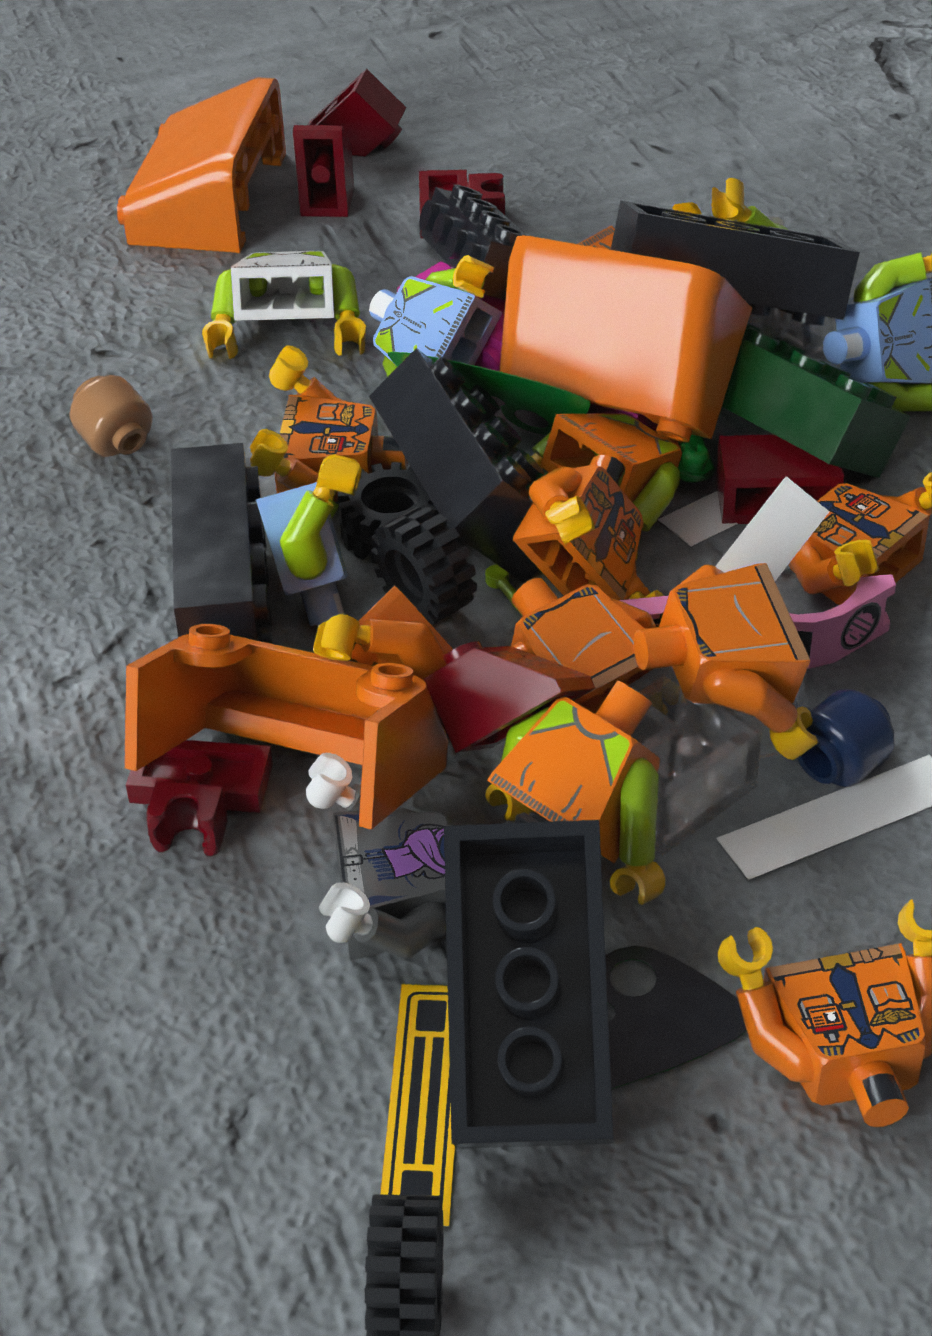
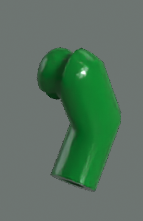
(695, 461)

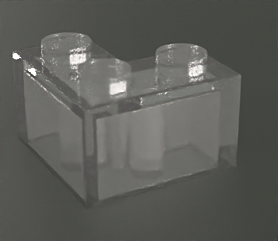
(704, 756)

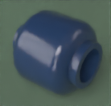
(851, 737)

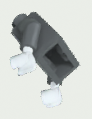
(388, 875)

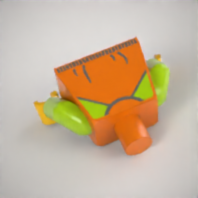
(647, 457)
(589, 768)

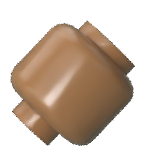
(109, 414)

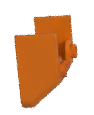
(291, 700)

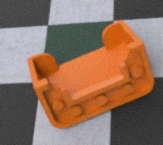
(202, 169)
(623, 331)

